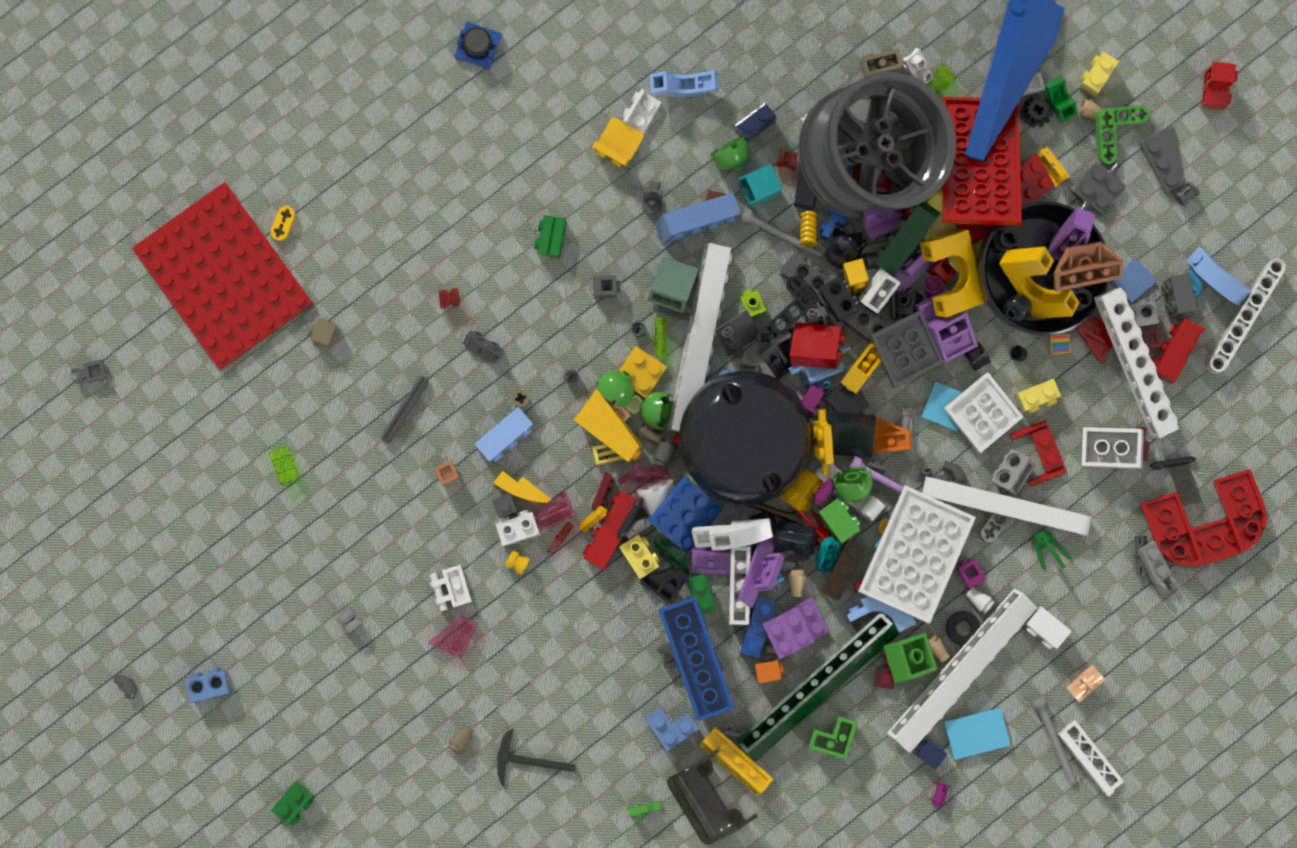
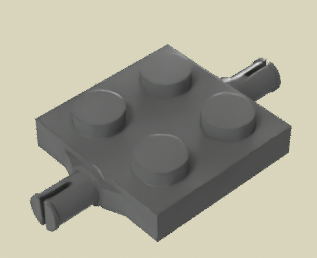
(1099, 188)

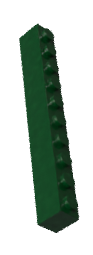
(817, 687)

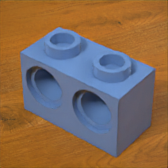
(208, 690)

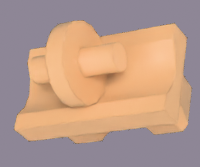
(1085, 683)

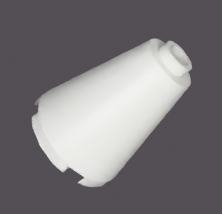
(655, 494)

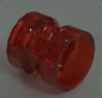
(791, 159)
(447, 298)

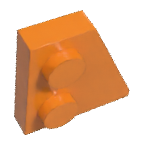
(891, 438)

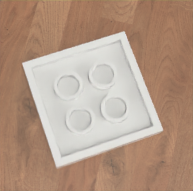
(983, 412)

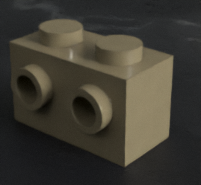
(886, 61)

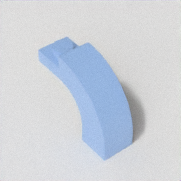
(679, 85)
(1218, 277)
(899, 619)

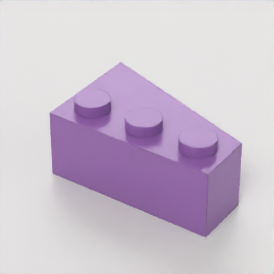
(1072, 233)

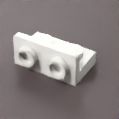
(641, 111)

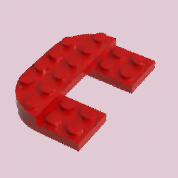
(1215, 540)

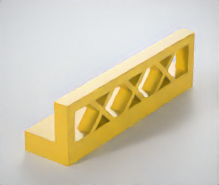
(736, 762)

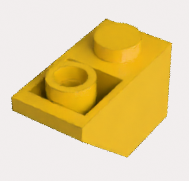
(855, 276)

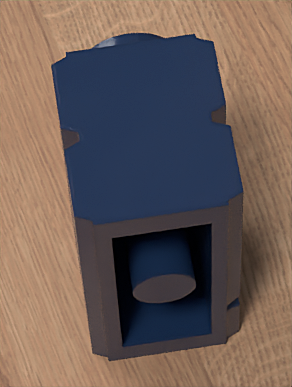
(755, 122)

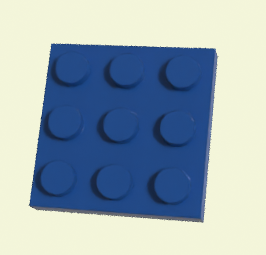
(682, 510)

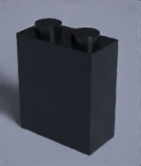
(852, 433)

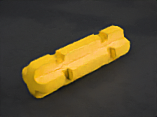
(593, 519)

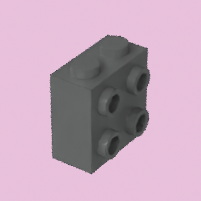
(1179, 296)

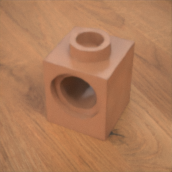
(447, 473)

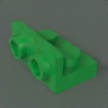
(293, 803)

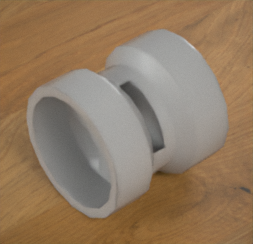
(347, 617)

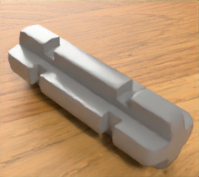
(907, 421)

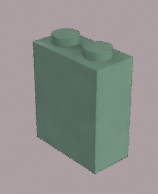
(672, 284)

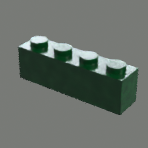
(907, 238)

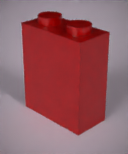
(816, 345)

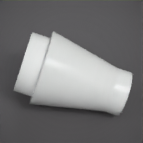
(980, 600)

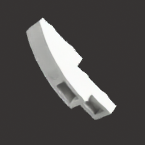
(731, 536)

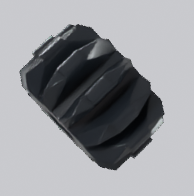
(1034, 117)

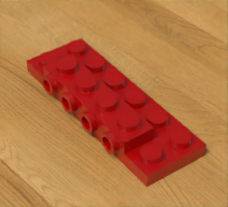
(1034, 184)

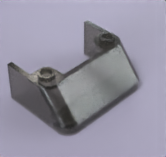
(702, 803)

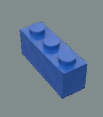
(755, 631)

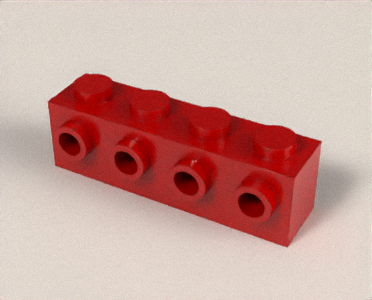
(606, 538)

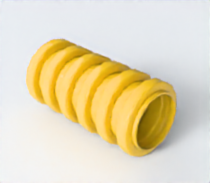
(808, 229)

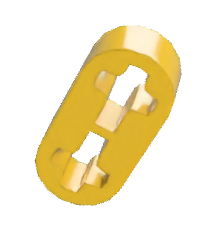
(278, 222)

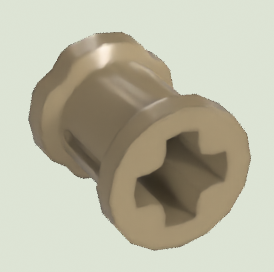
(524, 394)

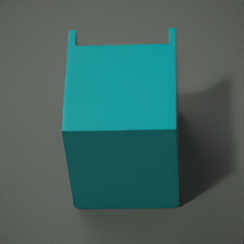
(760, 186)

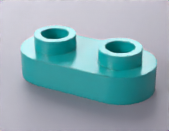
(827, 554)

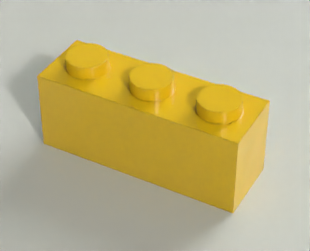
(861, 369)

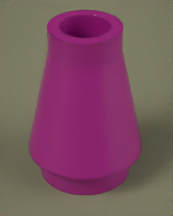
(824, 493)

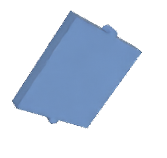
(1135, 280)

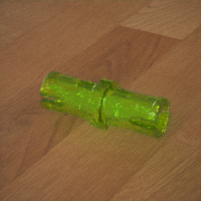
(660, 337)

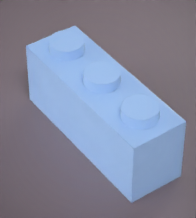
(504, 435)

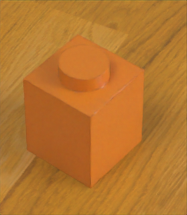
(768, 671)

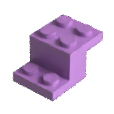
(952, 333)
(795, 628)

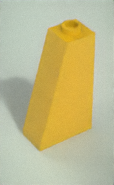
(609, 427)

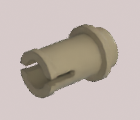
(649, 434)

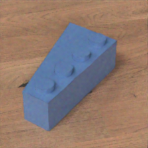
(697, 218)

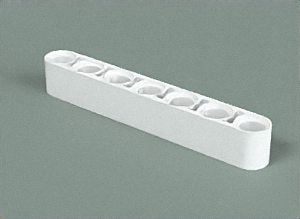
(1253, 311)

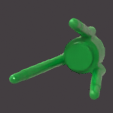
(1044, 540)

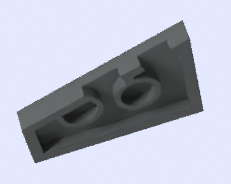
(1163, 159)

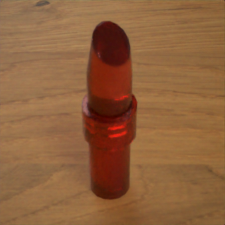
(560, 537)

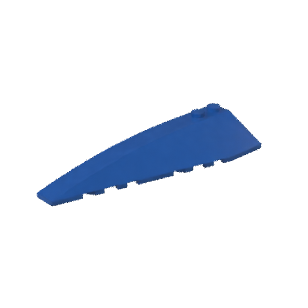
(1021, 46)

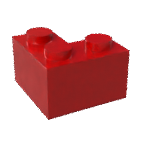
(1216, 85)

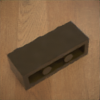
(843, 570)

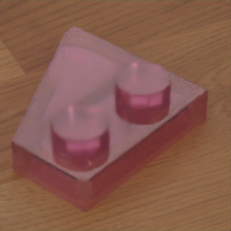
(455, 636)

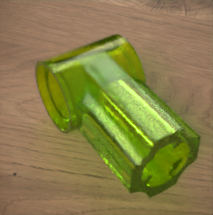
(942, 79)

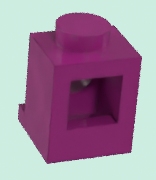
(813, 399)
(977, 576)

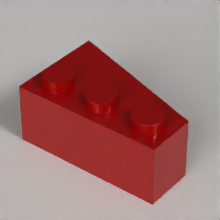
(1177, 349)

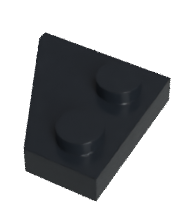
(777, 354)
(666, 582)

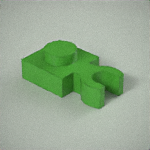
(640, 810)

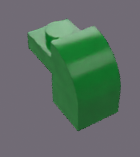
(1063, 104)

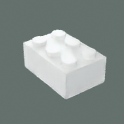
(1112, 448)

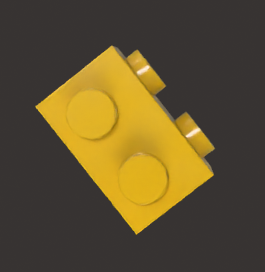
(802, 491)

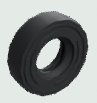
(951, 626)

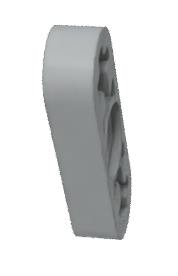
(995, 532)

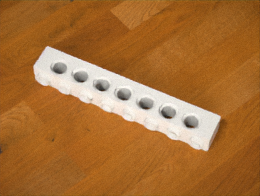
(1120, 339)

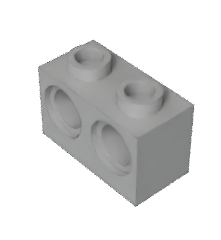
(1140, 320)
(1017, 474)

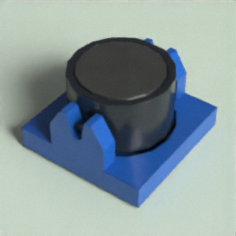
(477, 43)

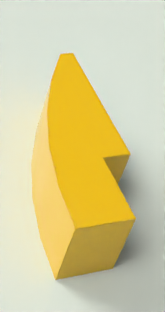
(521, 489)

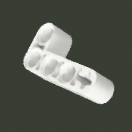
(867, 508)

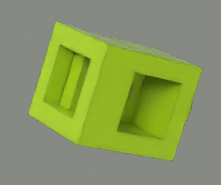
(754, 310)

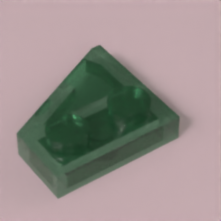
(671, 554)

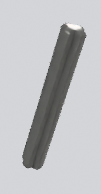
(404, 409)

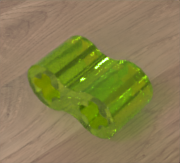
(284, 464)

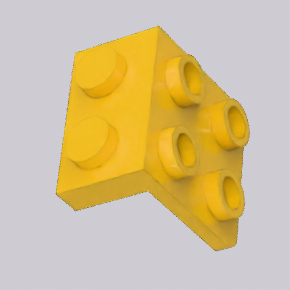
(618, 142)

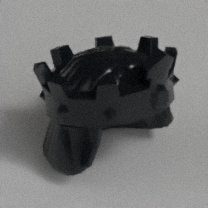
(844, 246)

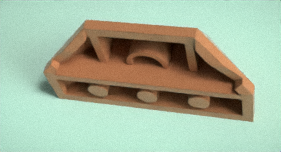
(1087, 266)

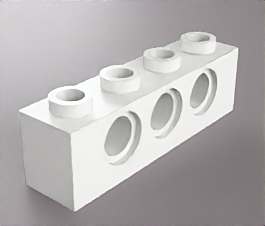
(738, 569)

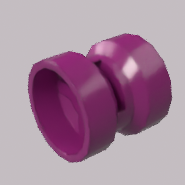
(933, 283)

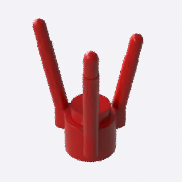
(822, 532)

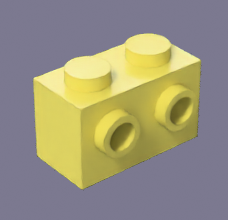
(1099, 74)
(1041, 394)
(639, 556)

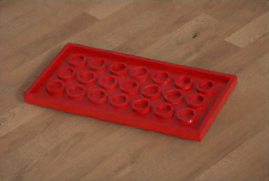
(987, 189)

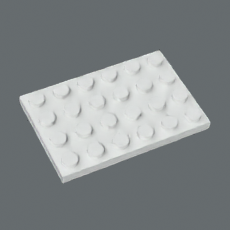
(916, 554)

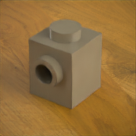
(323, 333)

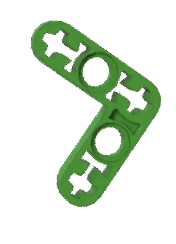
(1113, 119)

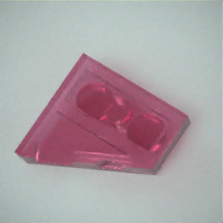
(644, 475)
(554, 511)

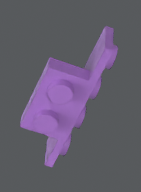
(912, 270)
(761, 572)

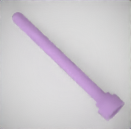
(857, 462)

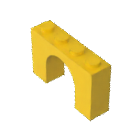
(967, 291)
(1046, 303)

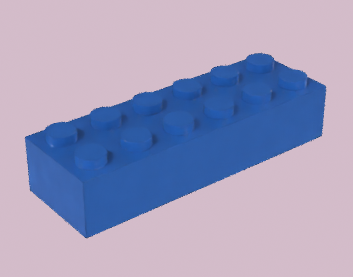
(696, 658)

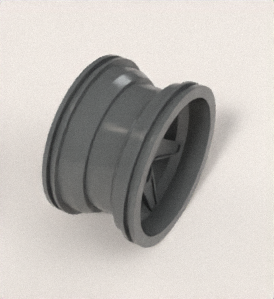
(927, 131)

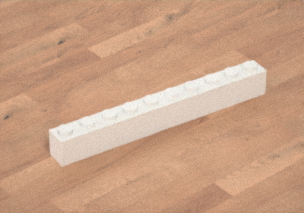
(701, 329)
(962, 670)

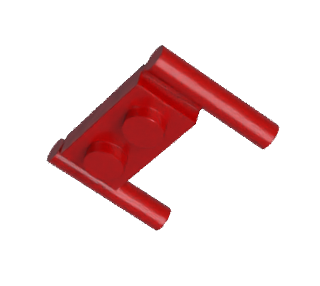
(1046, 451)

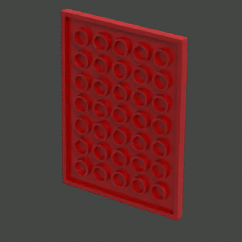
(222, 276)

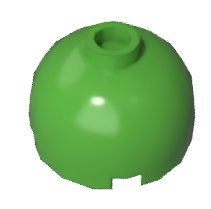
(732, 154)
(616, 386)
(657, 410)
(853, 484)

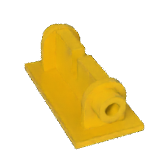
(1053, 166)

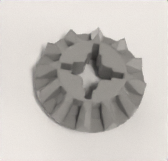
(638, 527)

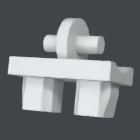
(917, 66)

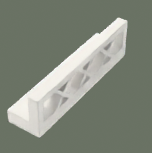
(1087, 764)

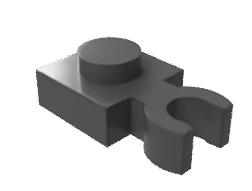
(92, 371)

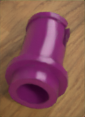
(939, 795)

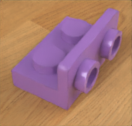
(881, 221)
(709, 561)

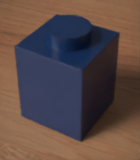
(930, 753)

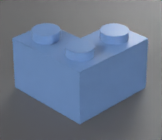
(671, 733)

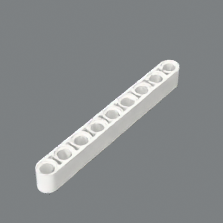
(1007, 506)

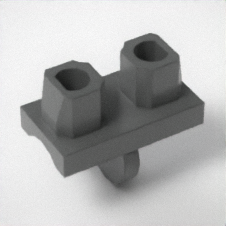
(652, 198)

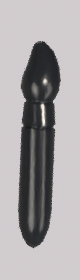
(1172, 462)
(630, 517)

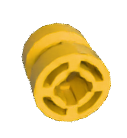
(517, 562)

